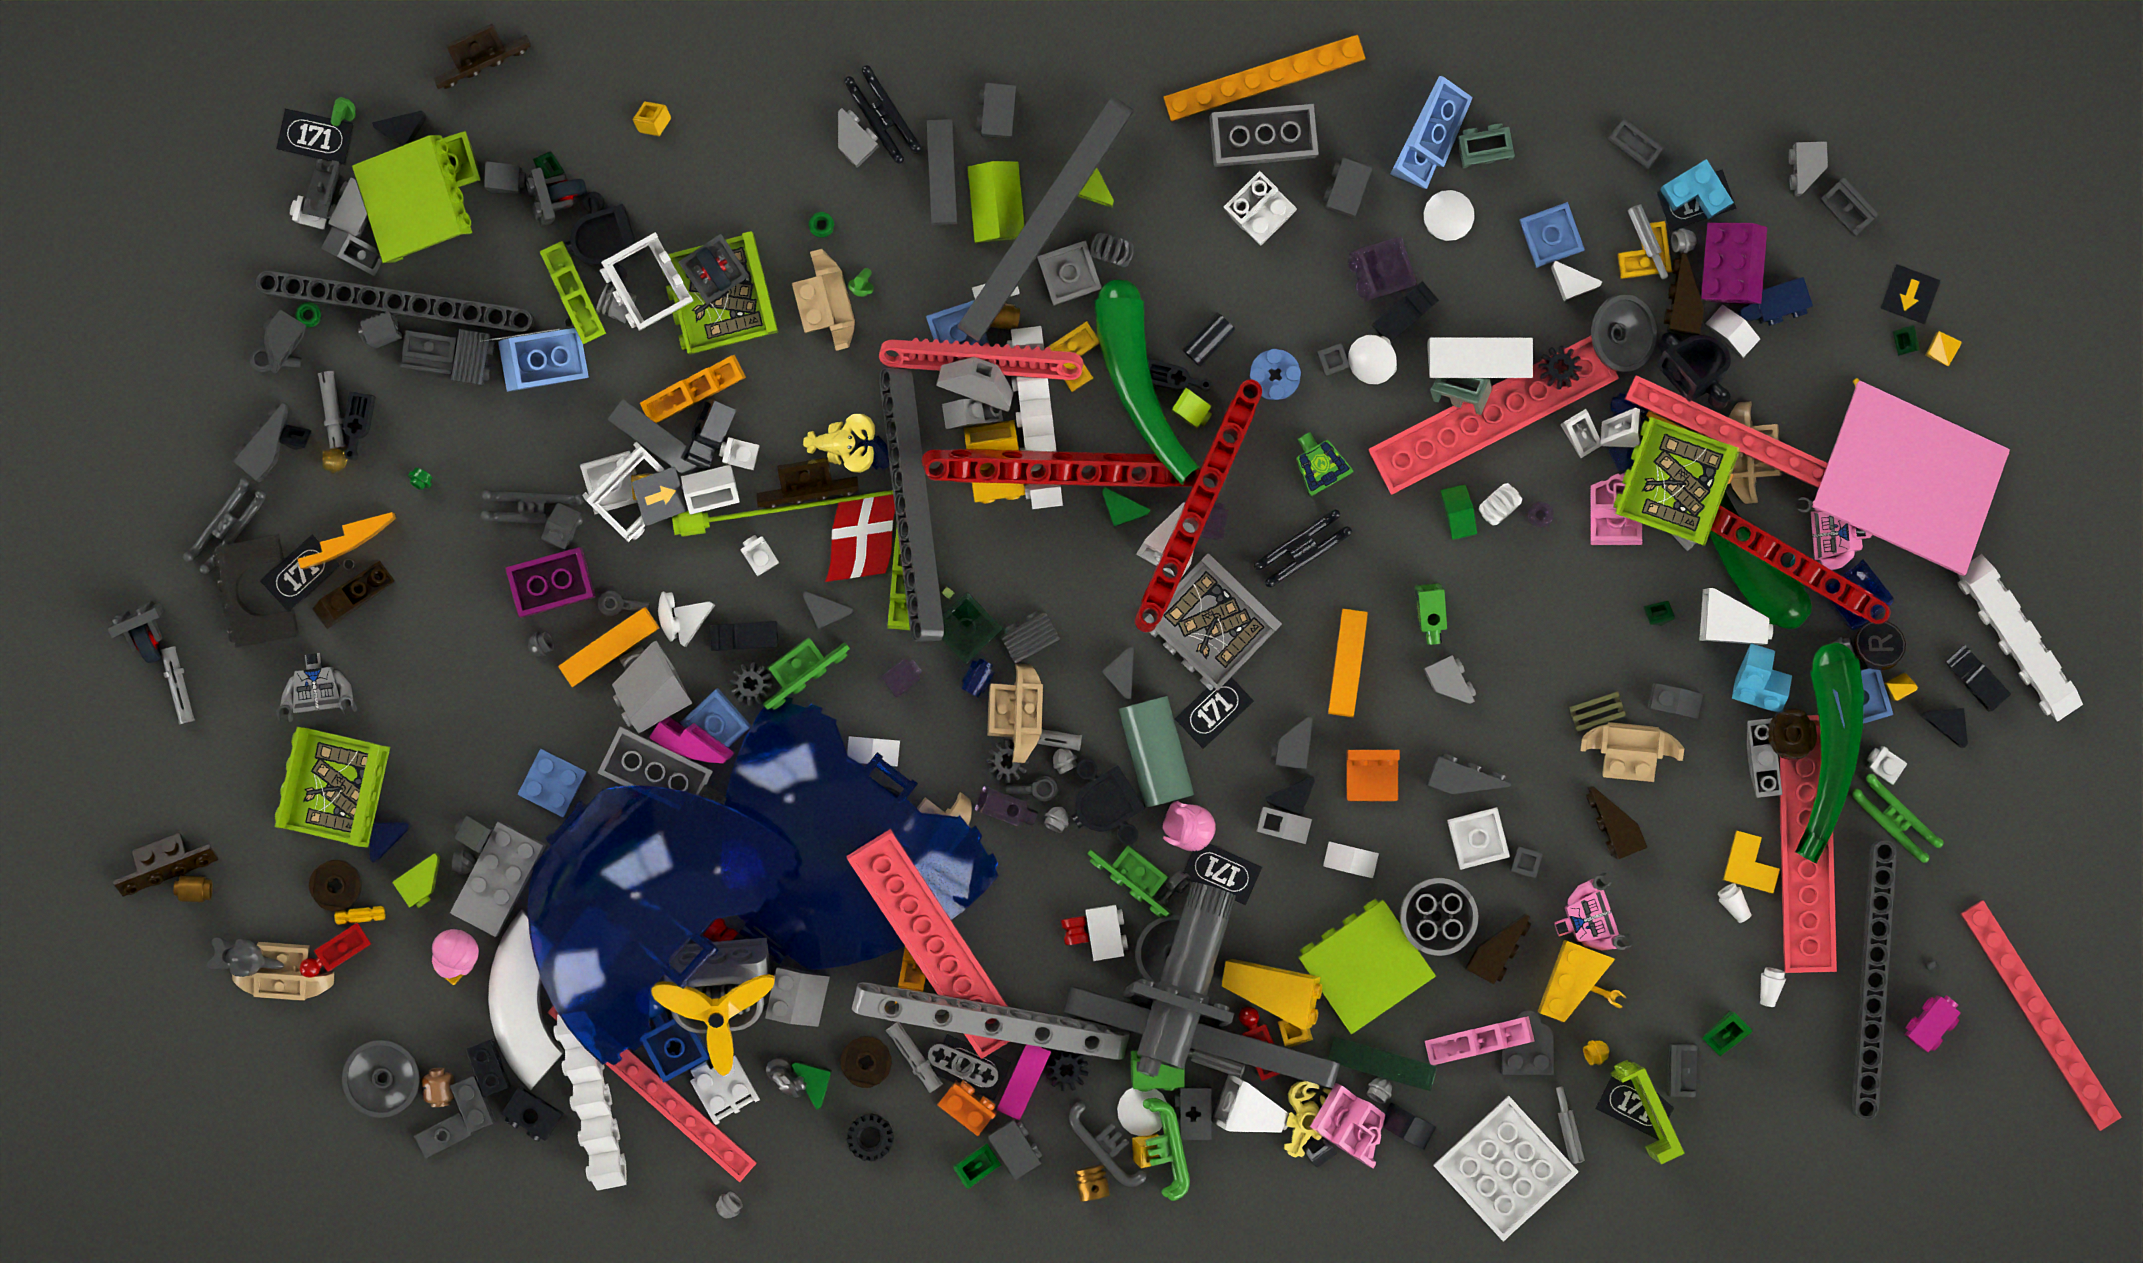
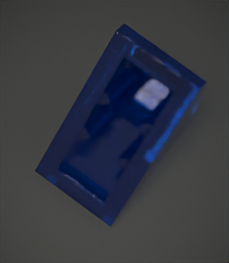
(384, 836)

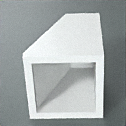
(1731, 621)

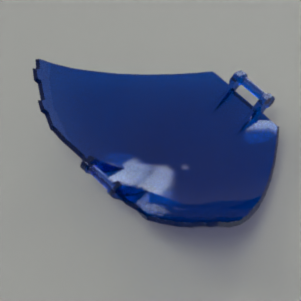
(826, 805)
(630, 891)

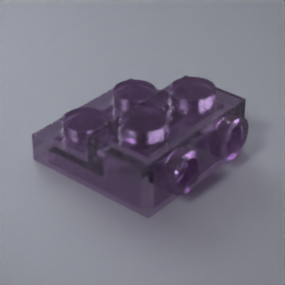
(1381, 269)

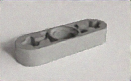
(978, 1078)

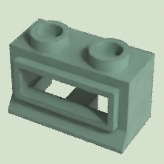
(1485, 156)
(1458, 394)

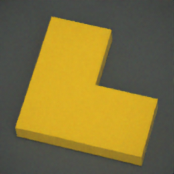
(1637, 262)
(1079, 342)
(1742, 866)

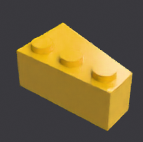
(1571, 979)

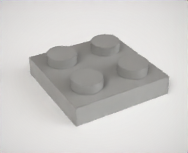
(1069, 273)

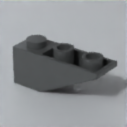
(263, 450)
(1456, 778)

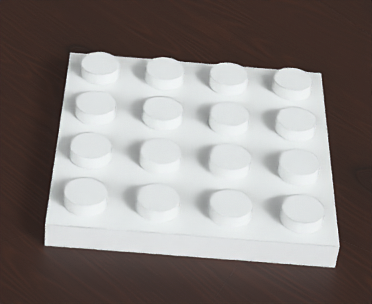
(1505, 1168)

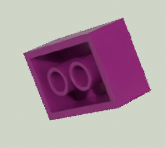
(1734, 263)
(550, 582)

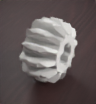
(1500, 504)

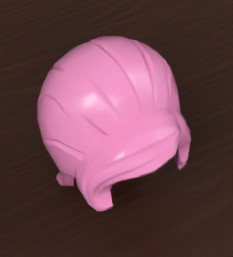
(1188, 826)
(454, 953)

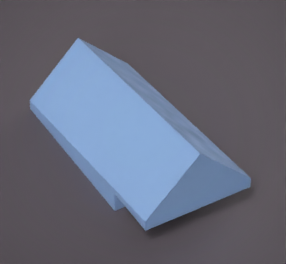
(1432, 134)

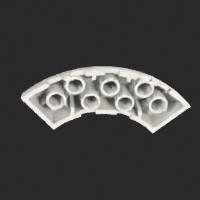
(517, 1006)

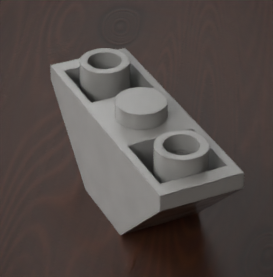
(978, 381)
(1762, 760)

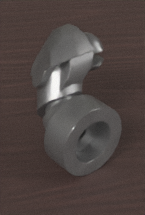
(780, 1071)

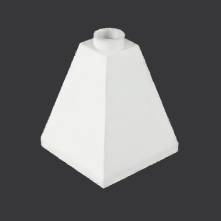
(1155, 543)
(1247, 1110)

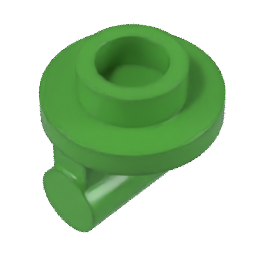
(342, 110)
(860, 285)

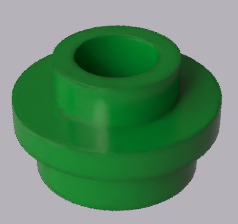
(818, 217)
(302, 308)
(420, 479)

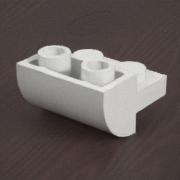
(1259, 208)

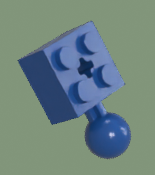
(659, 1040)

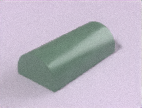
(1156, 752)

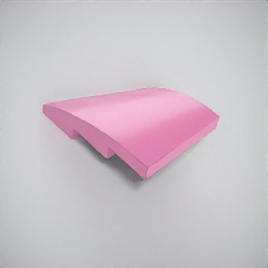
(1607, 526)
(1350, 1124)

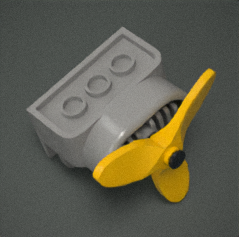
(721, 995)

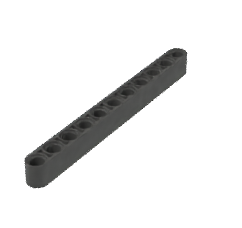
(1045, 219)
(383, 298)
(911, 504)
(1878, 992)
(1209, 1039)

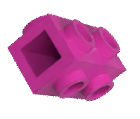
(1937, 1018)

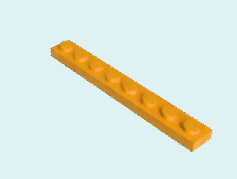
(1264, 78)

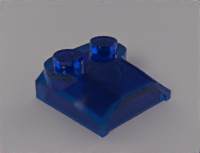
(1867, 579)

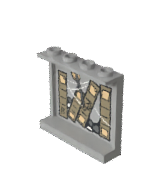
(1213, 623)

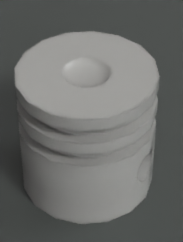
(608, 304)

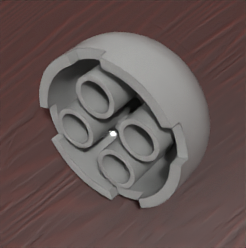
(1457, 918)

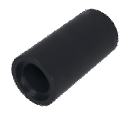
(1208, 339)

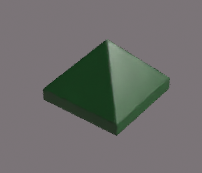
(549, 165)
(1906, 340)
(1659, 613)

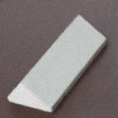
(1480, 357)

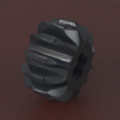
(1553, 373)
(1067, 1078)

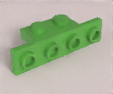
(798, 667)
(1137, 874)

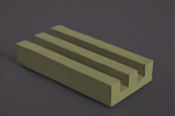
(1618, 704)

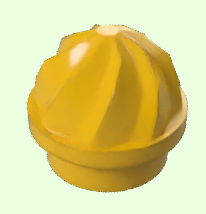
(1596, 1052)

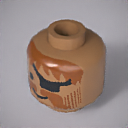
(437, 1087)

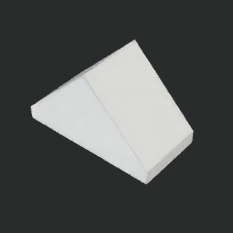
(1573, 282)
(1733, 330)
(1622, 430)
(1582, 433)
(691, 619)
(864, 749)
(1350, 859)

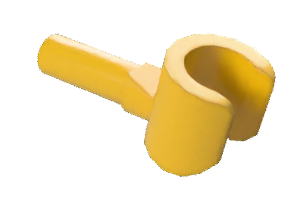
(1611, 996)

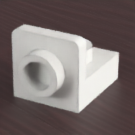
(298, 217)
(739, 453)
(759, 554)
(1885, 764)

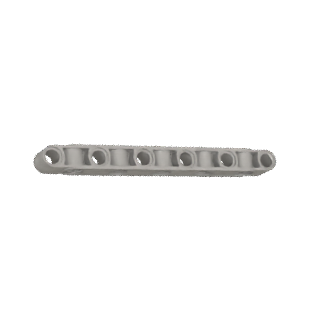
(971, 1018)

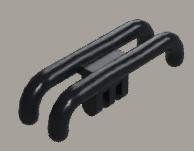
(882, 114)
(1302, 548)

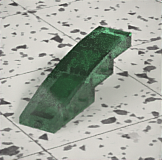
(1383, 1063)

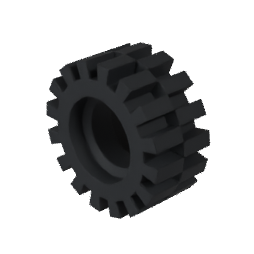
(858, 1148)

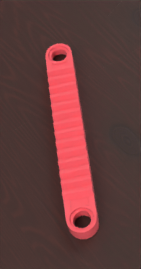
(1011, 361)

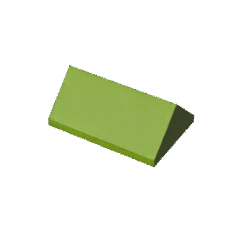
(462, 158)
(996, 201)

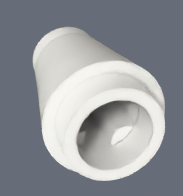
(1734, 901)
(1771, 985)

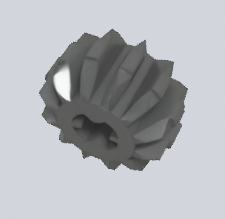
(1112, 249)
(753, 675)
(999, 758)

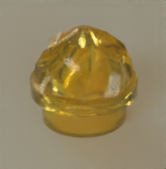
(333, 460)

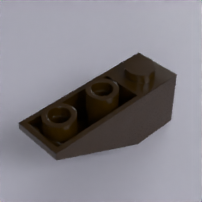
(1686, 305)
(352, 594)
(1622, 831)
(1493, 953)

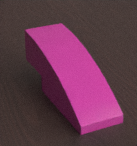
(690, 742)
(1023, 1081)

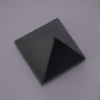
(295, 437)

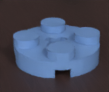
(1289, 372)

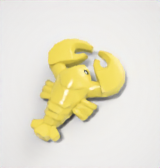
(842, 442)
(1304, 1116)

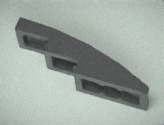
(941, 172)
(652, 437)

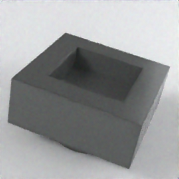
(1333, 359)
(1526, 862)

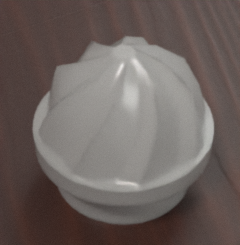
(1683, 241)
(1064, 760)
(1056, 819)
(1379, 1090)
(729, 1205)

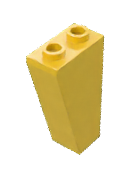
(1276, 990)

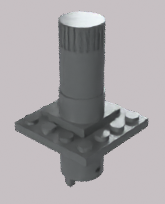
(1181, 993)

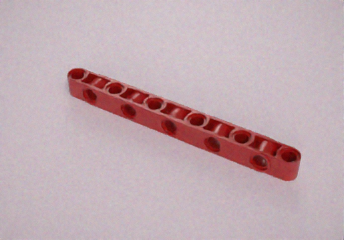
(1056, 468)
(1198, 505)
(1805, 568)

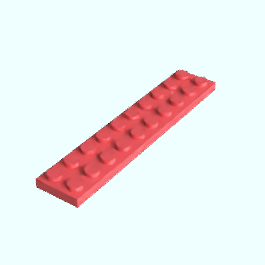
(1462, 432)
(1806, 886)
(925, 928)

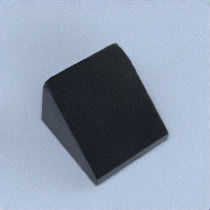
(1319, 1150)

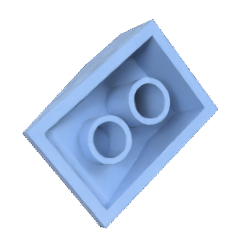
(542, 359)

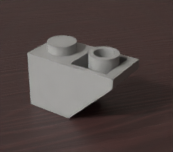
(853, 140)
(1808, 163)
(350, 211)
(969, 413)
(1447, 680)
(1283, 825)

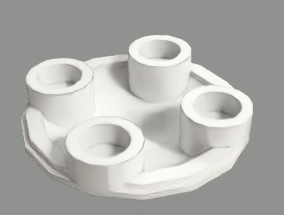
(1448, 215)
(1372, 359)
(668, 623)
(1137, 1118)

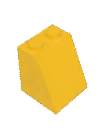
(993, 437)

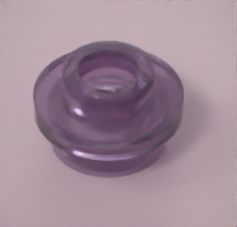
(1548, 514)

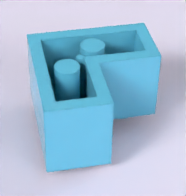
(1700, 184)
(1759, 683)

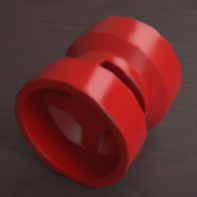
(717, 928)
(1075, 930)

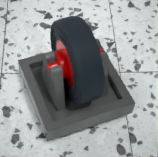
(552, 194)
(713, 269)
(140, 629)

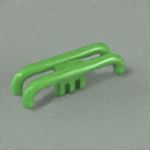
(1896, 819)
(1169, 1149)

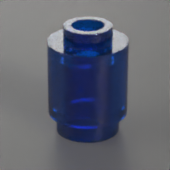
(1620, 405)
(880, 448)
(977, 677)

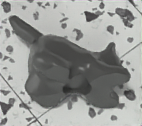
(241, 958)

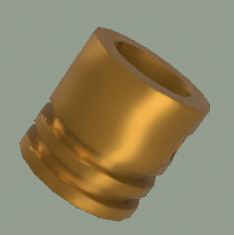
(1087, 1178)

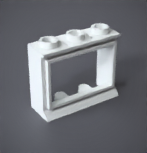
(623, 297)
(606, 484)

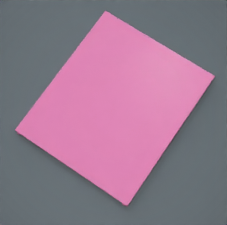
(1911, 478)

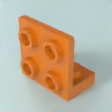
(1372, 775)
(967, 1107)

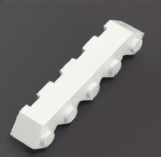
(1035, 418)
(2019, 639)
(593, 1105)

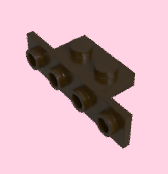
(478, 51)
(806, 481)
(162, 862)

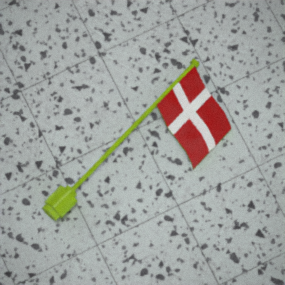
(859, 531)

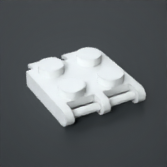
(722, 1091)

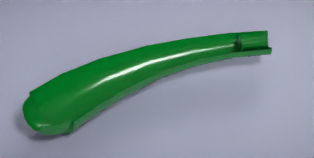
(1123, 347)
(1763, 585)
(1835, 669)

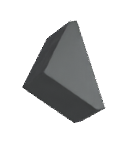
(825, 611)
(1121, 671)

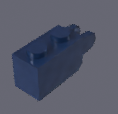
(1779, 301)

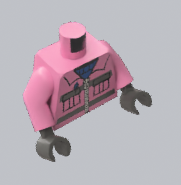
(1833, 539)
(1591, 917)

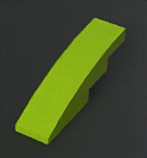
(573, 292)
(898, 610)

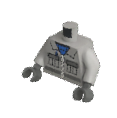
(315, 690)

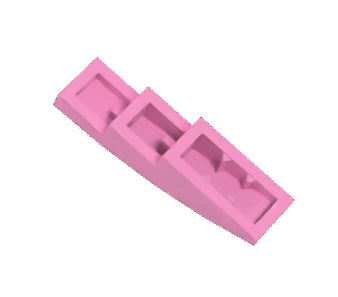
(1479, 1041)

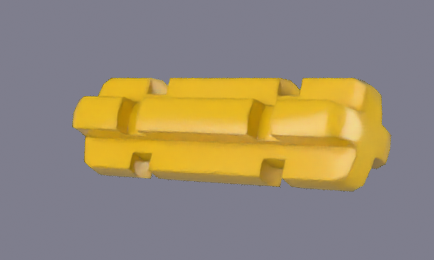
(360, 915)

